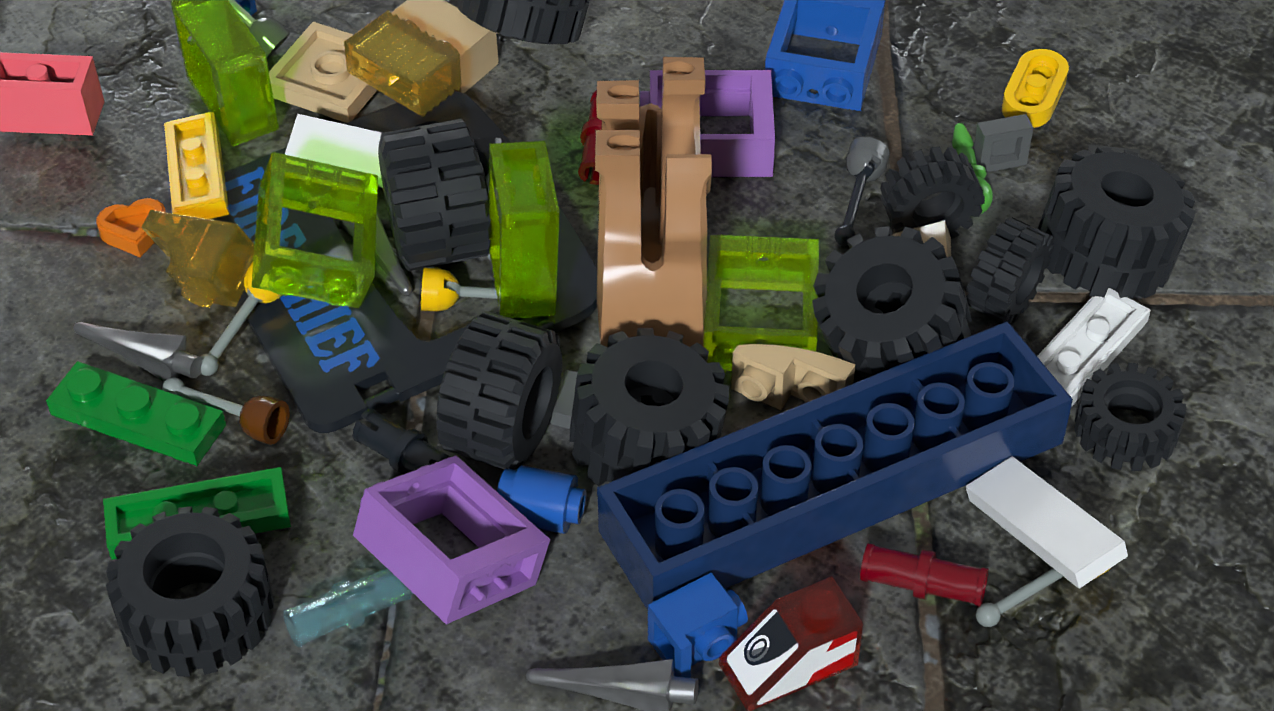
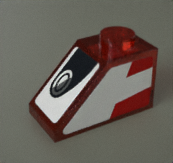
(794, 645)

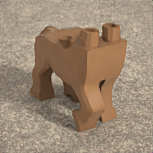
(652, 206)

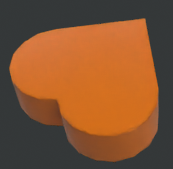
(122, 225)

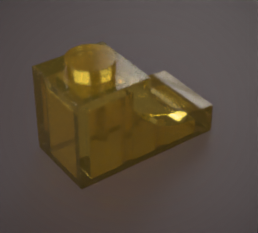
(204, 255)

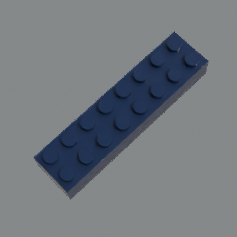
(833, 465)

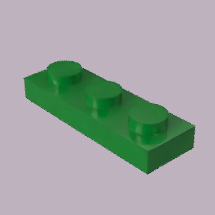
(136, 413)
(253, 497)

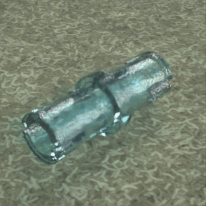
(344, 606)

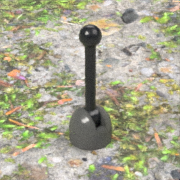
(859, 165)

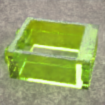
(226, 68)
(325, 192)
(523, 229)
(736, 265)

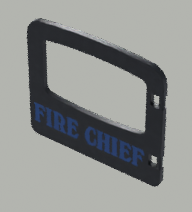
(337, 351)

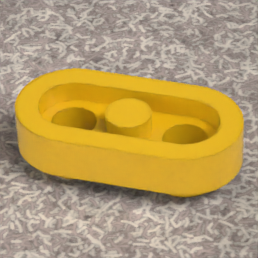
(1036, 86)

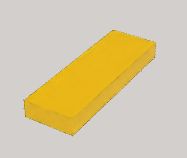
(196, 167)

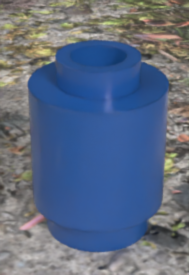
(544, 497)

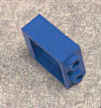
(836, 82)

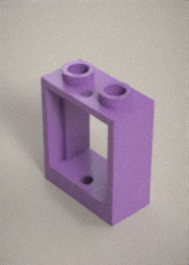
(733, 95)
(508, 543)

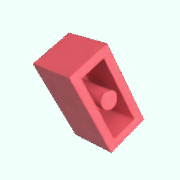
(49, 94)

